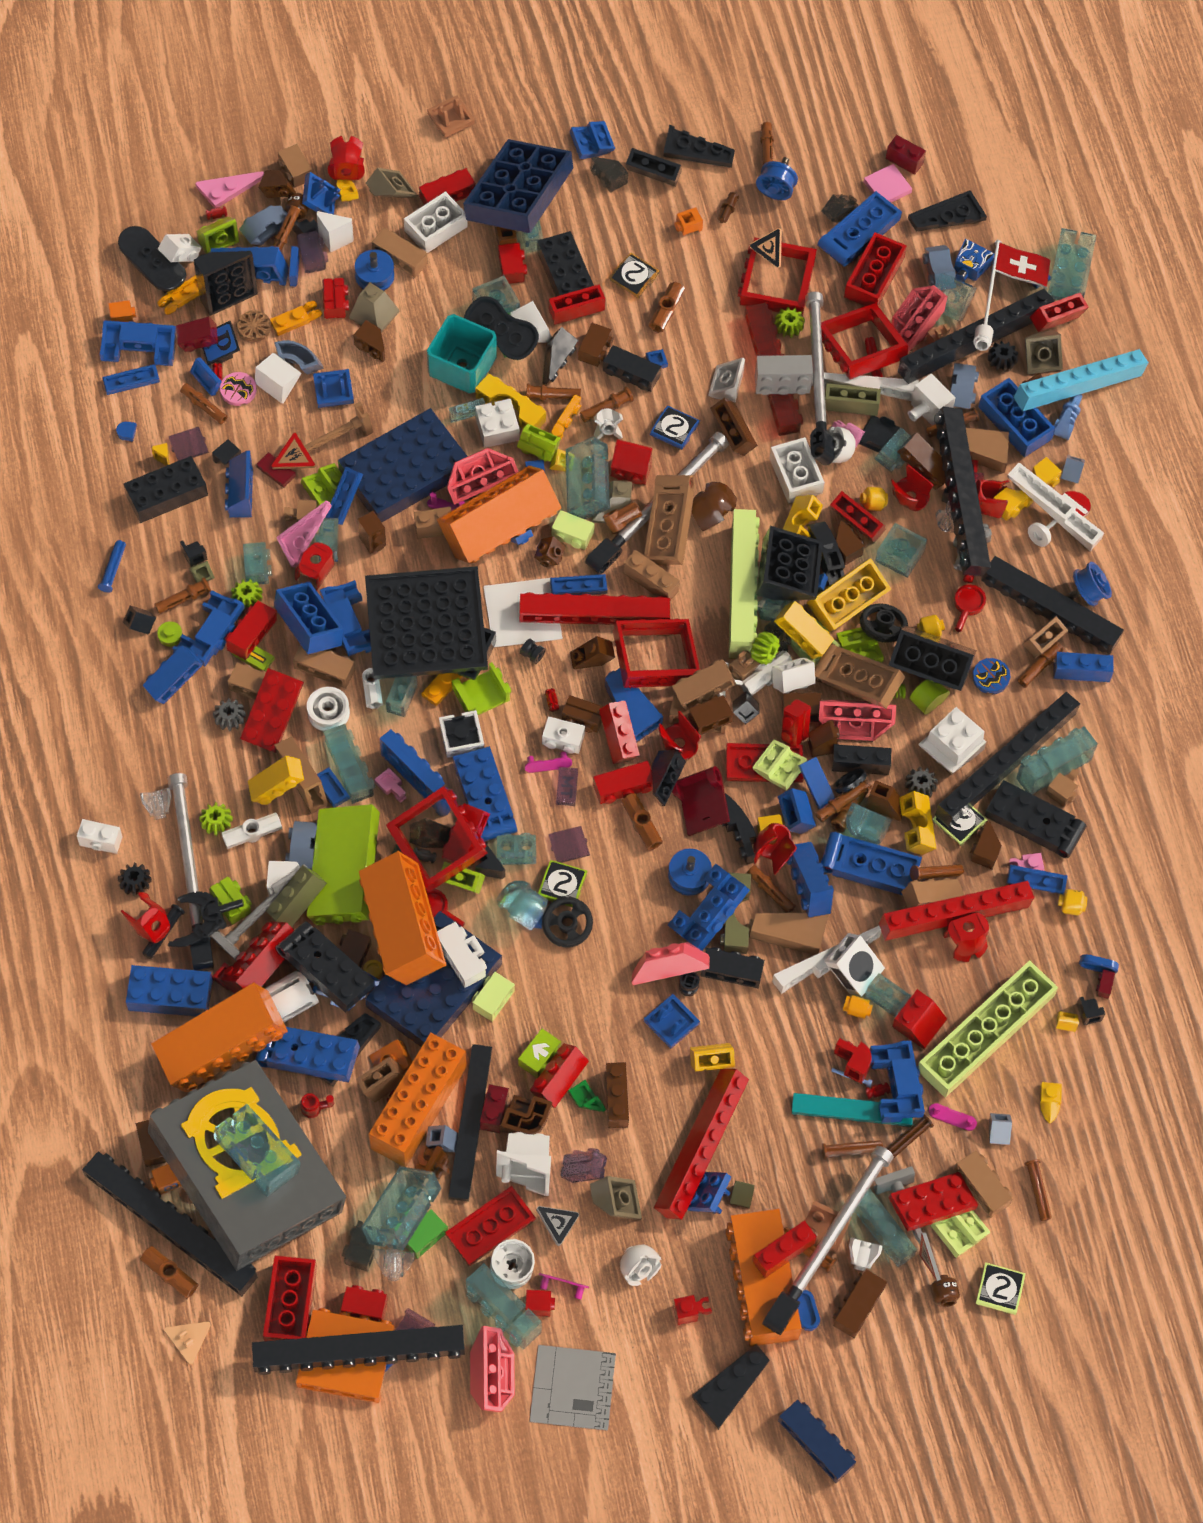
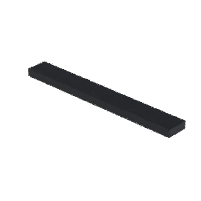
(470, 1123)

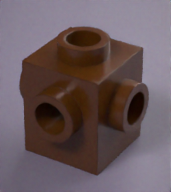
(549, 551)

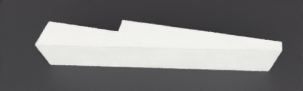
(889, 386)
(1056, 506)
(791, 976)

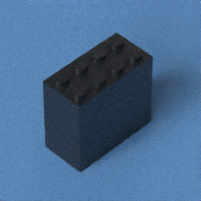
(932, 658)

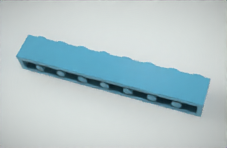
(1080, 380)

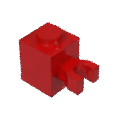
(688, 1310)

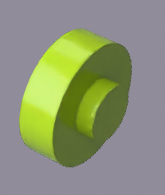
(169, 634)

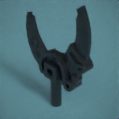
(211, 914)

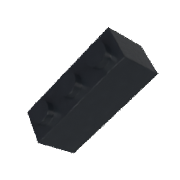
(653, 167)
(631, 368)
(871, 759)
(734, 967)

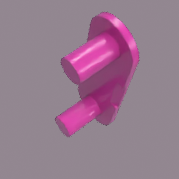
(436, 503)
(547, 765)
(952, 1117)
(580, 1287)

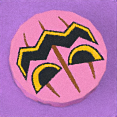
(238, 388)

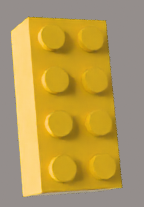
(849, 595)

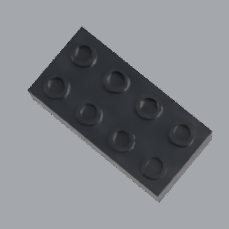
(563, 264)
(165, 489)

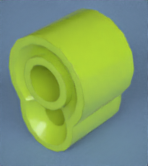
(929, 696)

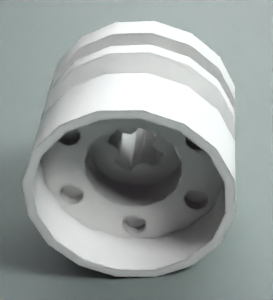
(513, 1252)

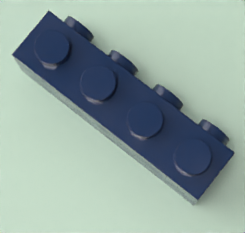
(817, 1441)

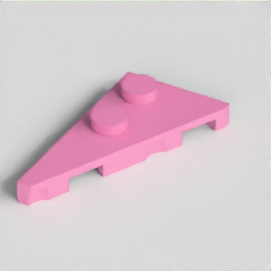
(224, 189)
(299, 536)

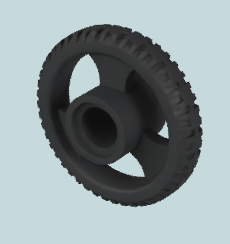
(883, 623)
(550, 919)

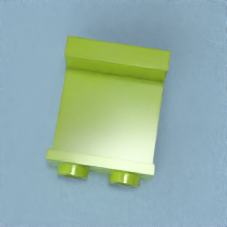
(482, 693)

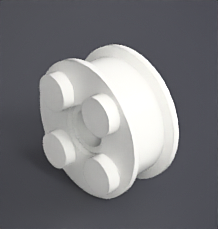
(324, 698)

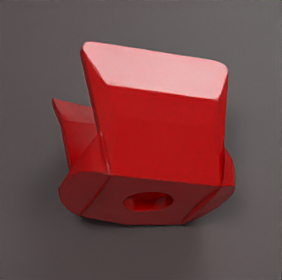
(346, 159)
(914, 483)
(989, 489)
(316, 571)
(681, 730)
(778, 851)
(143, 925)
(968, 942)

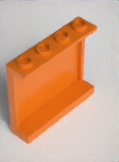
(355, 1382)

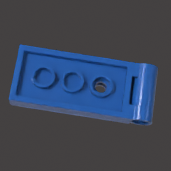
(855, 231)
(413, 768)
(483, 784)
(879, 868)
(315, 1054)

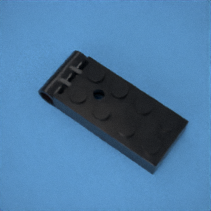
(1027, 814)
(331, 972)

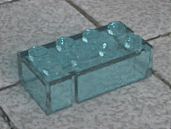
(1071, 264)
(587, 478)
(1061, 757)
(257, 1150)
(401, 1208)
(503, 1306)

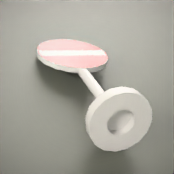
(1040, 533)

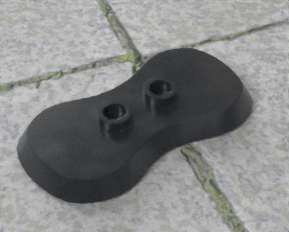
(513, 336)

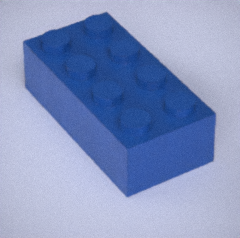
(1026, 429)
(308, 617)
(168, 990)

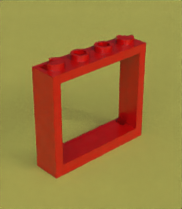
(774, 303)
(871, 362)
(654, 678)
(469, 827)

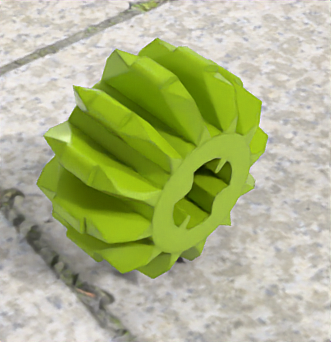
(789, 322)
(247, 592)
(765, 648)
(208, 818)

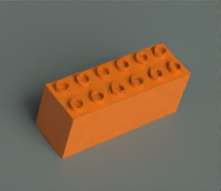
(499, 514)
(401, 918)
(219, 1038)
(418, 1100)
(758, 1294)

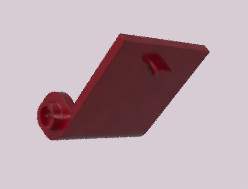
(702, 800)

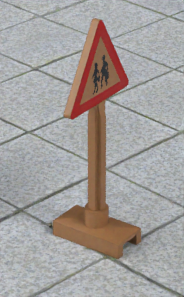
(297, 455)

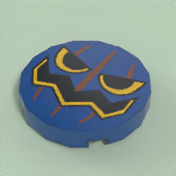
(991, 676)

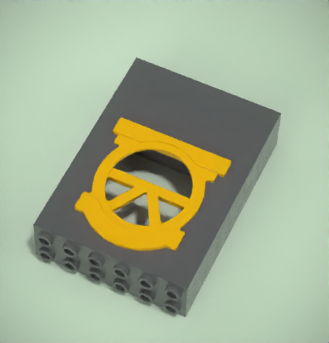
(226, 1198)

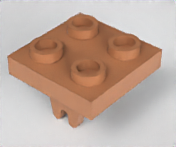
(451, 116)
(820, 1219)

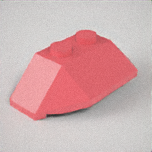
(919, 314)
(478, 474)
(857, 718)
(669, 962)
(492, 1370)

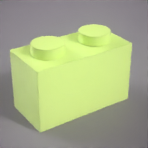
(572, 530)
(493, 996)

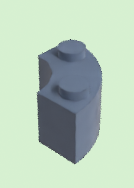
(263, 224)
(938, 262)
(298, 354)
(963, 384)
(302, 843)

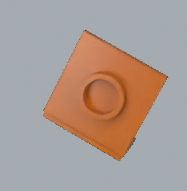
(395, 1050)

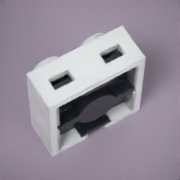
(461, 733)

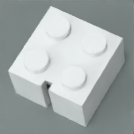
(497, 423)

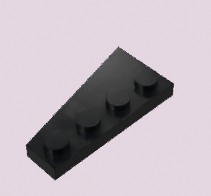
(696, 149)
(950, 212)
(362, 1030)
(725, 1391)

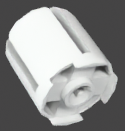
(292, 995)

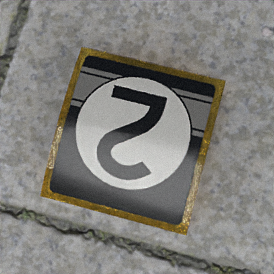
(634, 275)

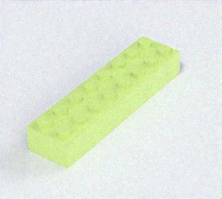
(743, 582)
(987, 1029)

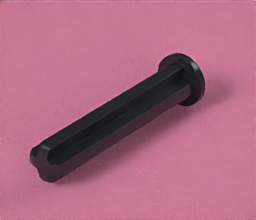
(172, 916)

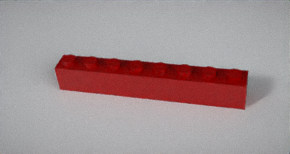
(590, 609)
(941, 913)
(701, 1144)

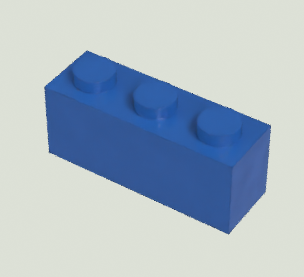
(1083, 667)
(172, 674)

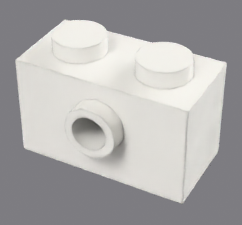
(179, 248)
(793, 675)
(563, 735)
(99, 836)

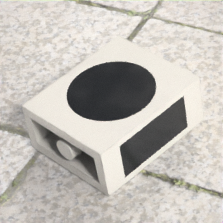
(854, 964)

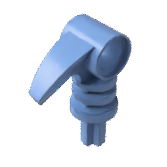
(1065, 423)

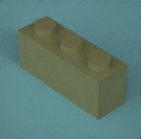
(852, 399)
(296, 896)

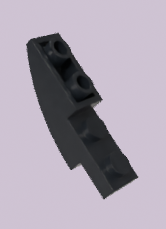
(831, 557)
(742, 830)

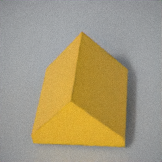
(161, 453)
(1067, 1021)

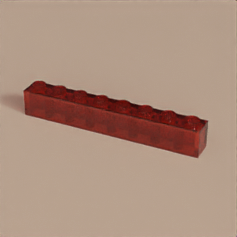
(765, 343)

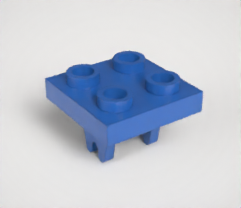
(319, 194)
(333, 388)
(671, 1021)
(710, 1192)

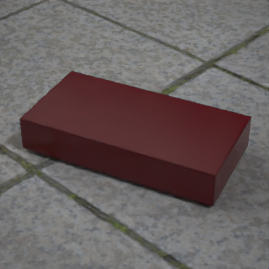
(280, 476)

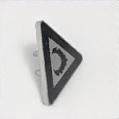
(557, 1222)

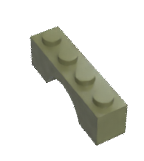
(735, 934)

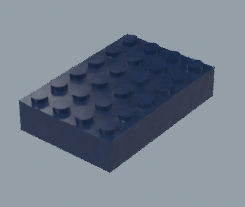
(518, 186)
(404, 465)
(431, 1001)

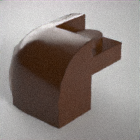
(713, 504)
(526, 1115)

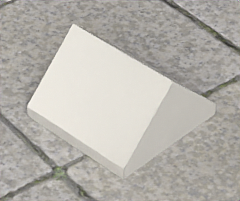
(335, 230)
(531, 314)
(276, 377)
(727, 380)
(277, 871)

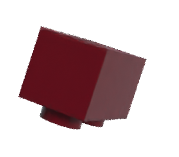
(1105, 985)

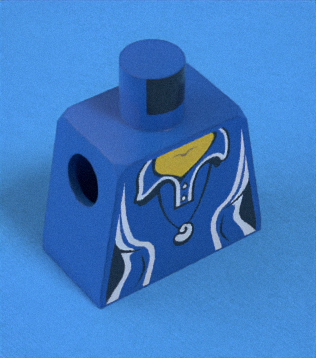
(972, 261)

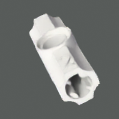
(763, 674)
(263, 826)

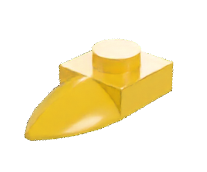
(348, 190)
(1050, 1100)

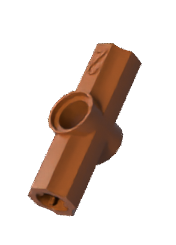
(662, 314)
(647, 830)
(178, 1280)

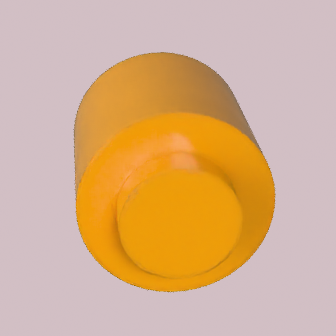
(857, 1006)

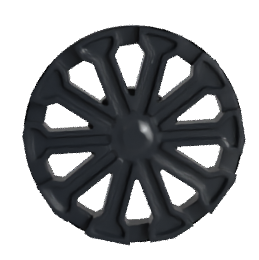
(849, 780)

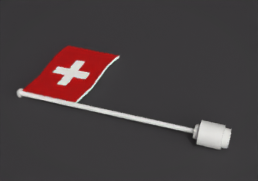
(1017, 265)

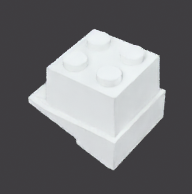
(954, 741)
(526, 1162)

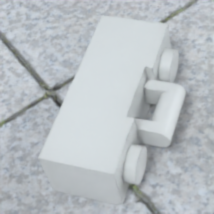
(462, 960)

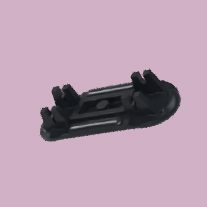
(142, 251)

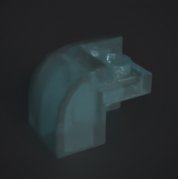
(867, 824)
(522, 903)

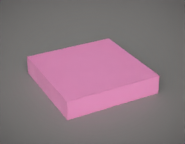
(888, 183)

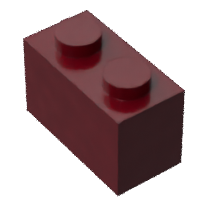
(905, 154)
(197, 334)
(494, 1108)

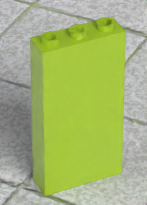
(342, 848)

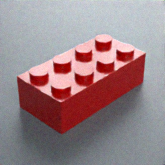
(875, 270)
(259, 959)
(290, 1298)

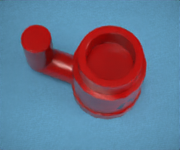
(312, 1106)

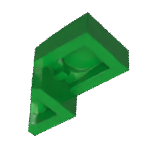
(585, 1097)

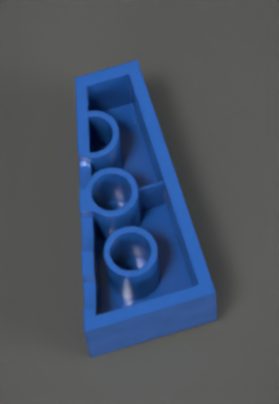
(268, 263)
(810, 880)

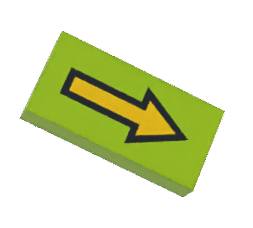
(258, 659)

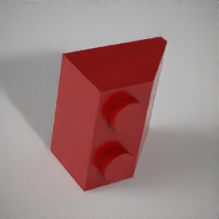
(631, 462)
(919, 1019)

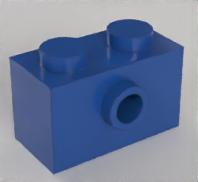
(796, 811)

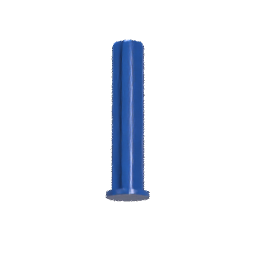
(112, 567)

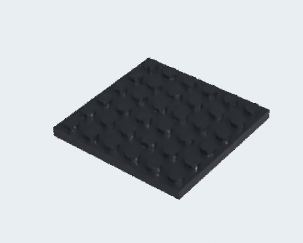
(426, 622)

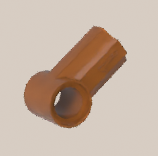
(619, 518)

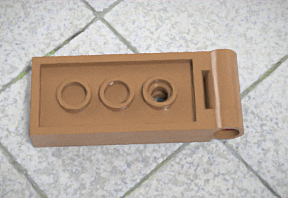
(670, 527)
(858, 676)

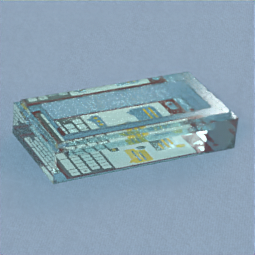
(464, 410)

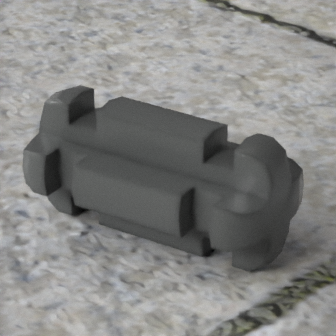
(425, 855)

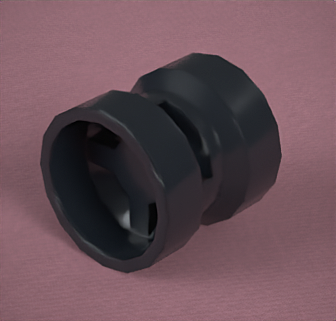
(532, 651)
(688, 987)

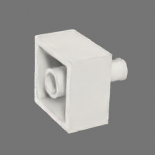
(929, 398)

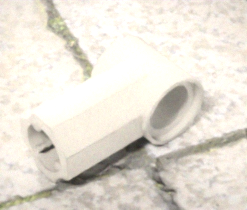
(372, 690)

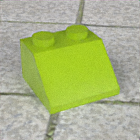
(218, 234)

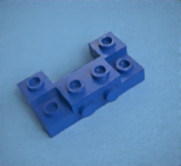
(138, 337)
(339, 602)
(218, 625)
(713, 910)
(903, 1079)

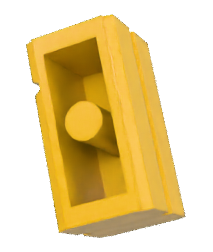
(712, 1057)

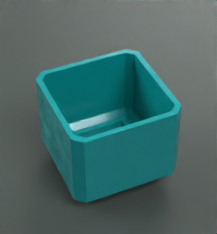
(457, 343)

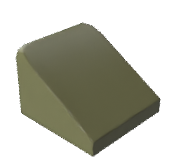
(201, 570)
(742, 1194)

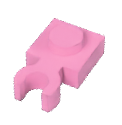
(1031, 861)

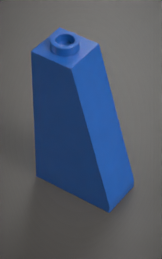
(642, 712)

